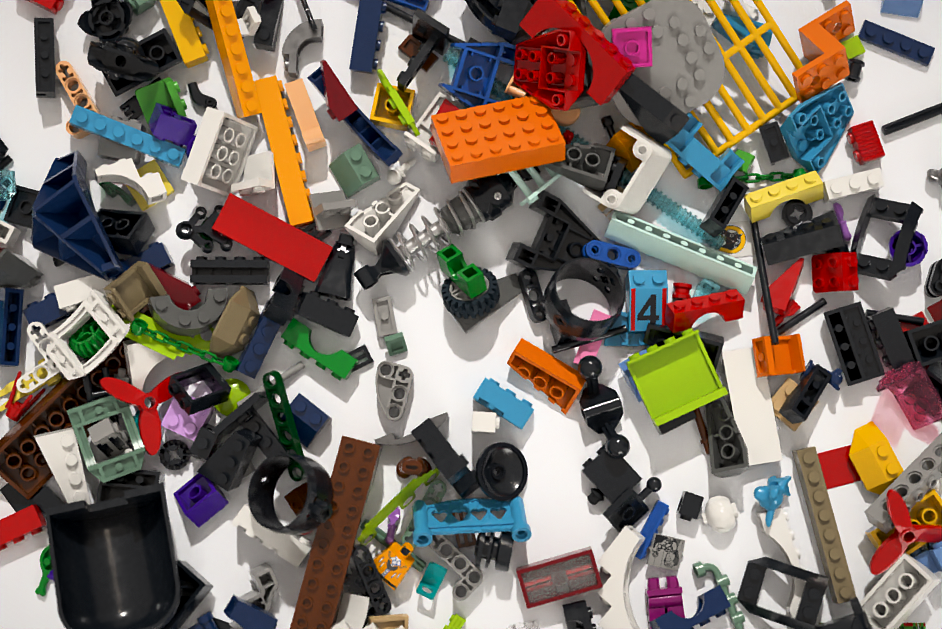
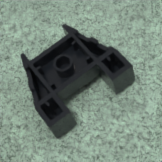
(446, 459)

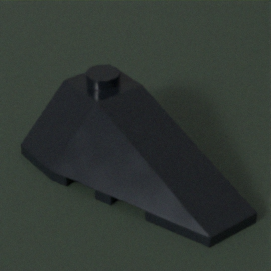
(658, 333)

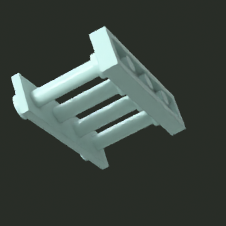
(532, 196)

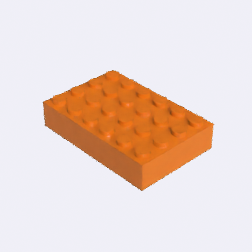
(497, 138)

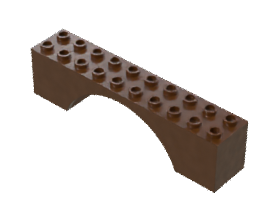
(334, 540)

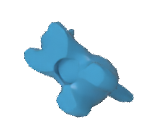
(772, 495)

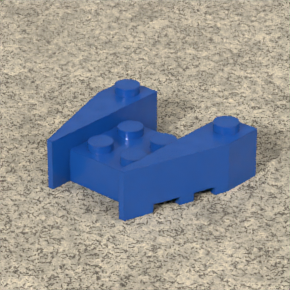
(477, 71)

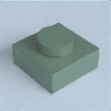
(395, 344)

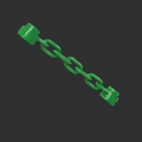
(704, 184)
(140, 326)

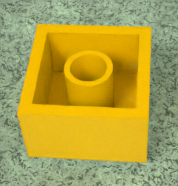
(382, 112)

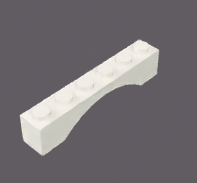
(783, 538)

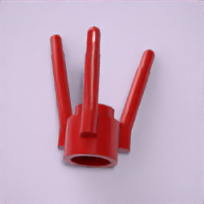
(17, 409)

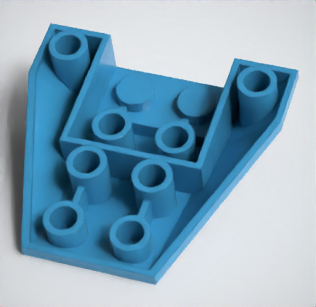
(817, 127)

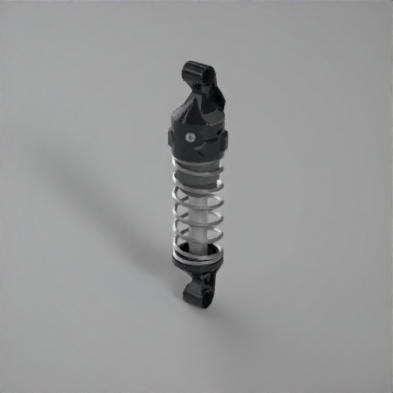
(477, 201)

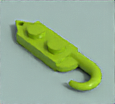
(396, 102)

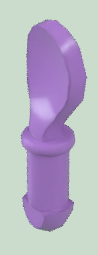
(842, 224)
(393, 517)

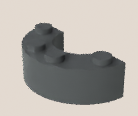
(188, 322)

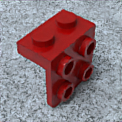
(835, 272)

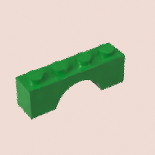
(299, 336)

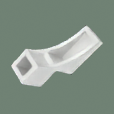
(125, 172)

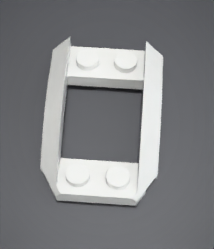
(108, 320)

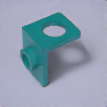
(432, 580)

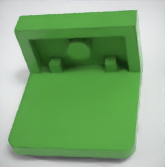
(161, 92)

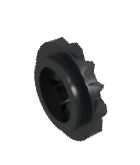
(799, 205)
(183, 452)

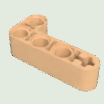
(76, 96)
(305, 115)

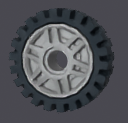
(460, 304)

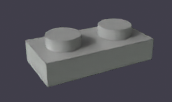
(384, 316)

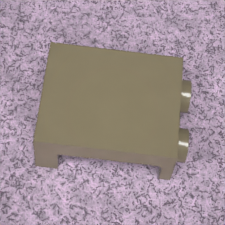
(133, 289)

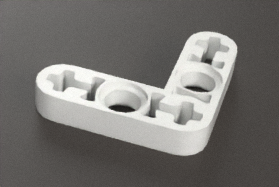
(48, 364)

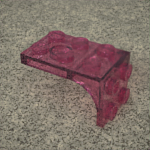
(914, 394)

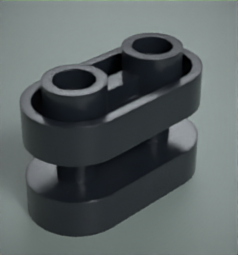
(933, 282)

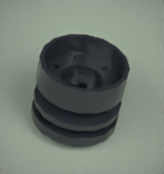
(494, 549)

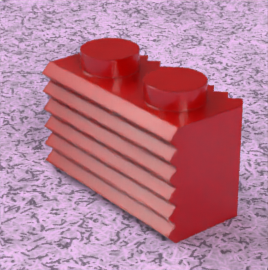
(865, 143)

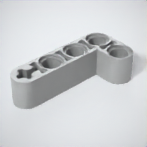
(464, 572)

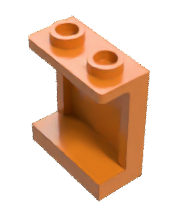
(778, 359)

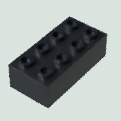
(193, 591)

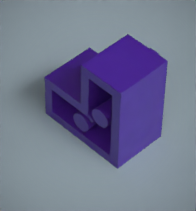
(171, 126)

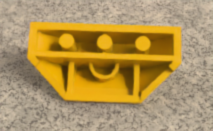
(874, 458)

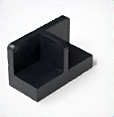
(774, 142)

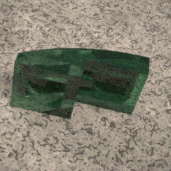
(113, 190)

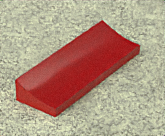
(272, 237)

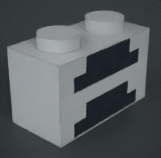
(109, 438)

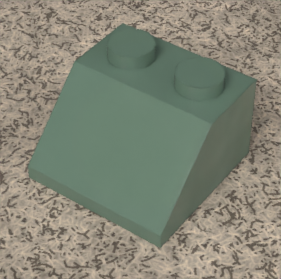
(354, 170)

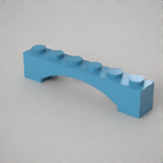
(127, 136)

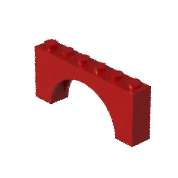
(609, 65)

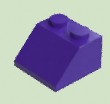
(200, 499)

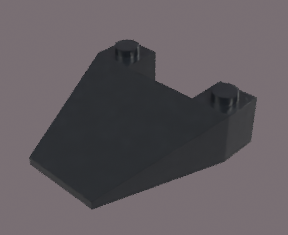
(557, 239)

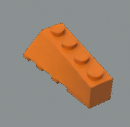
(547, 374)

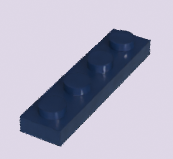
(896, 43)

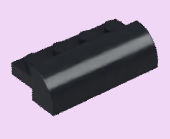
(854, 343)

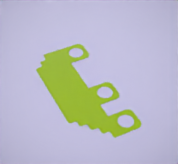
(164, 348)
(398, 500)

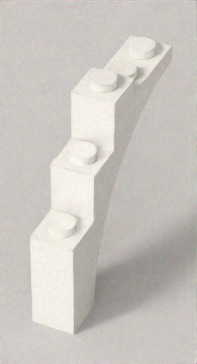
(615, 592)

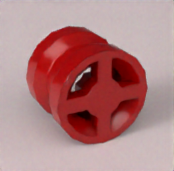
(681, 291)

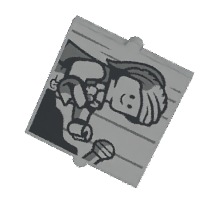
(665, 552)

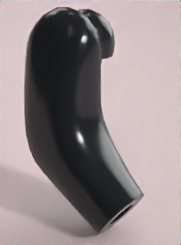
(200, 98)

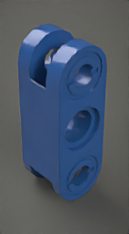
(621, 254)

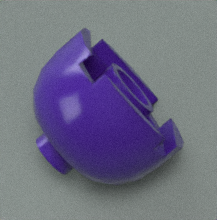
(917, 250)

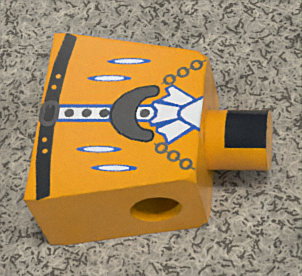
(394, 563)

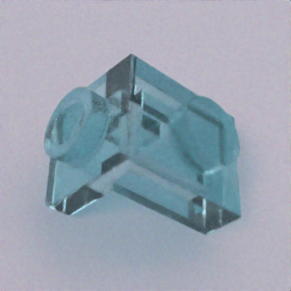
(705, 287)

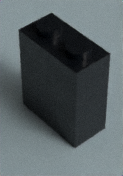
(610, 474)

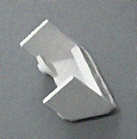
(654, 162)

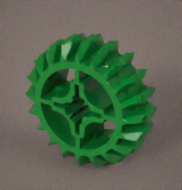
(88, 339)

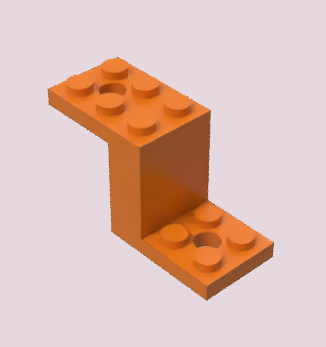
(824, 51)

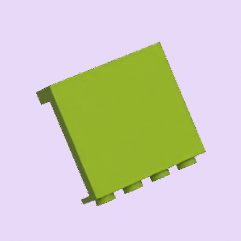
(675, 377)

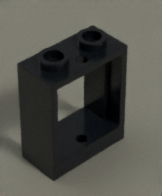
(211, 377)

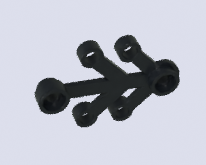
(206, 228)

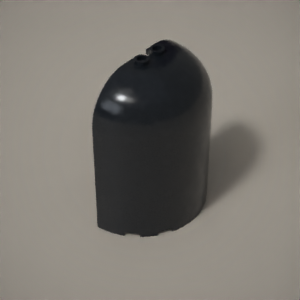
(114, 561)

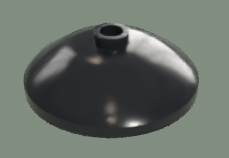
(510, 469)

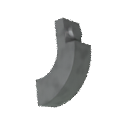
(297, 41)

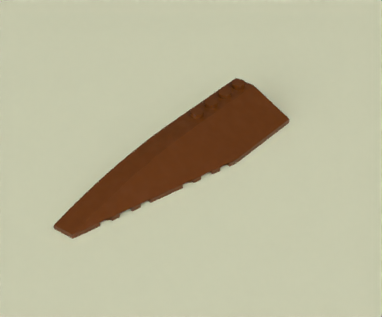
(20, 455)

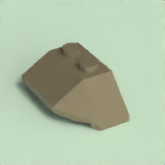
(235, 324)

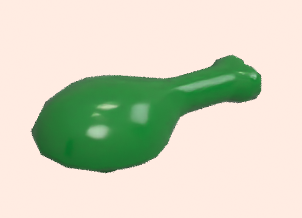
(46, 567)

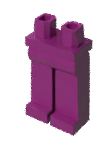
(664, 597)

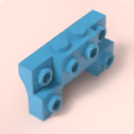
(703, 161)

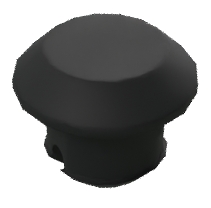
(595, 496)

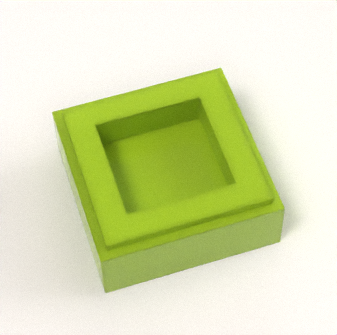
(853, 47)

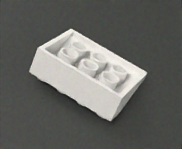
(219, 151)

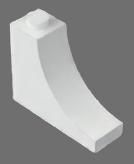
(139, 362)

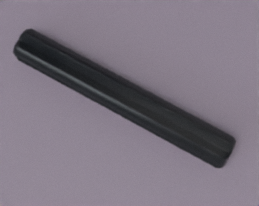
(912, 119)

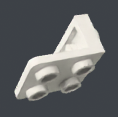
(257, 175)

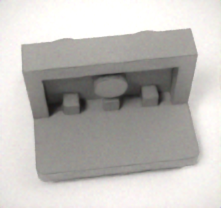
(331, 209)

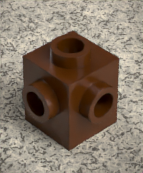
(297, 498)

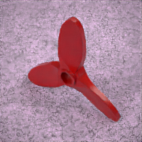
(148, 418)
(904, 534)

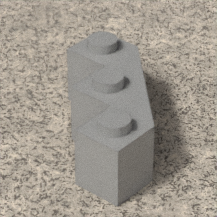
(266, 586)

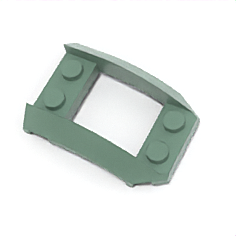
(98, 410)

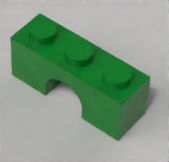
(467, 278)

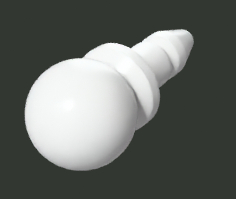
(394, 176)

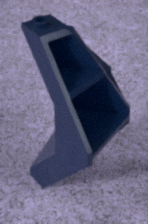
(67, 221)

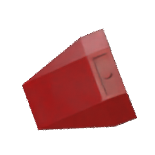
(551, 68)

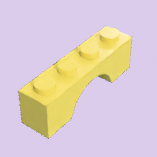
(763, 201)

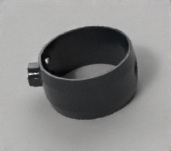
(584, 269)
(262, 494)

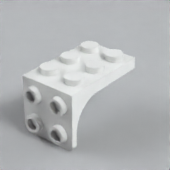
(421, 141)

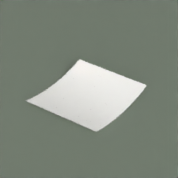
(353, 610)

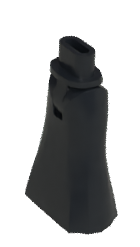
(338, 271)

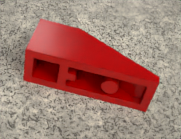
(784, 287)

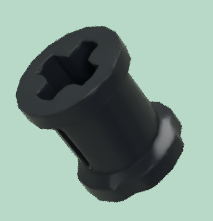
(855, 68)

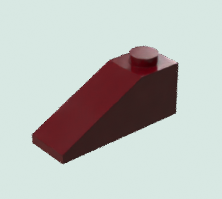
(336, 97)
(179, 290)

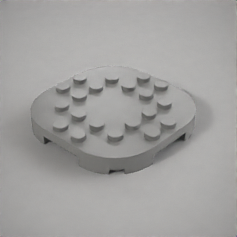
(684, 54)

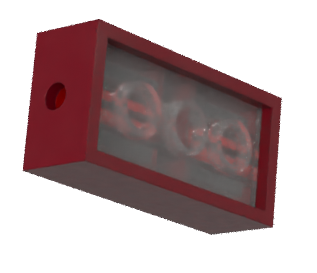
(559, 577)

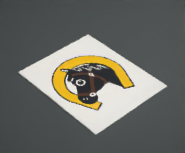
(738, 241)

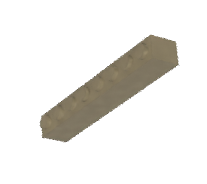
(824, 524)

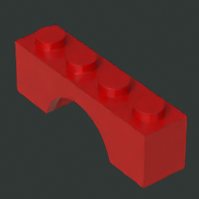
(683, 313)

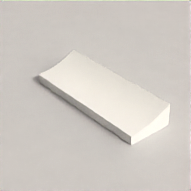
(752, 406)

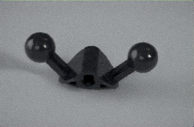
(602, 407)

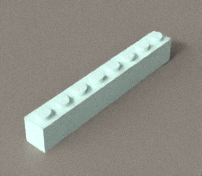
(681, 252)

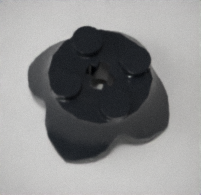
(94, 20)

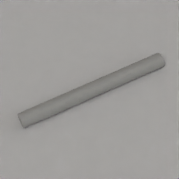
(285, 375)

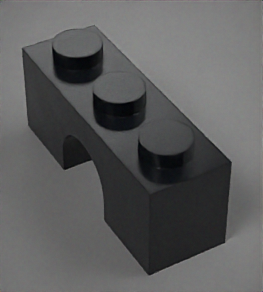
(285, 297)
(578, 615)

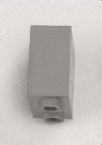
(114, 151)

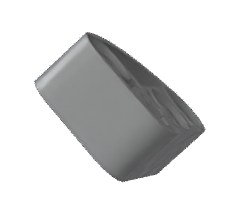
(388, 384)

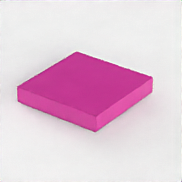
(634, 44)

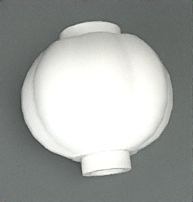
(720, 514)

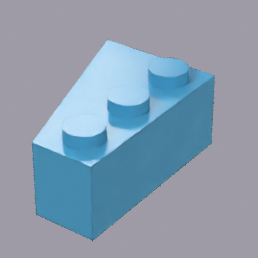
(503, 403)

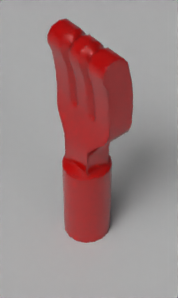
(792, 309)

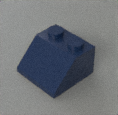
(308, 419)

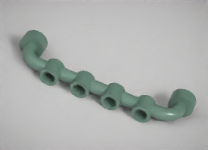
(700, 569)

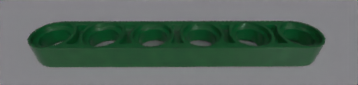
(282, 426)

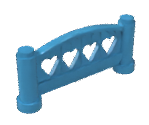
(427, 525)

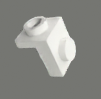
(249, 22)

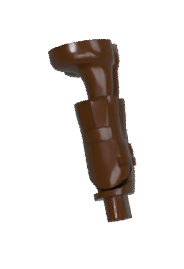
(410, 466)

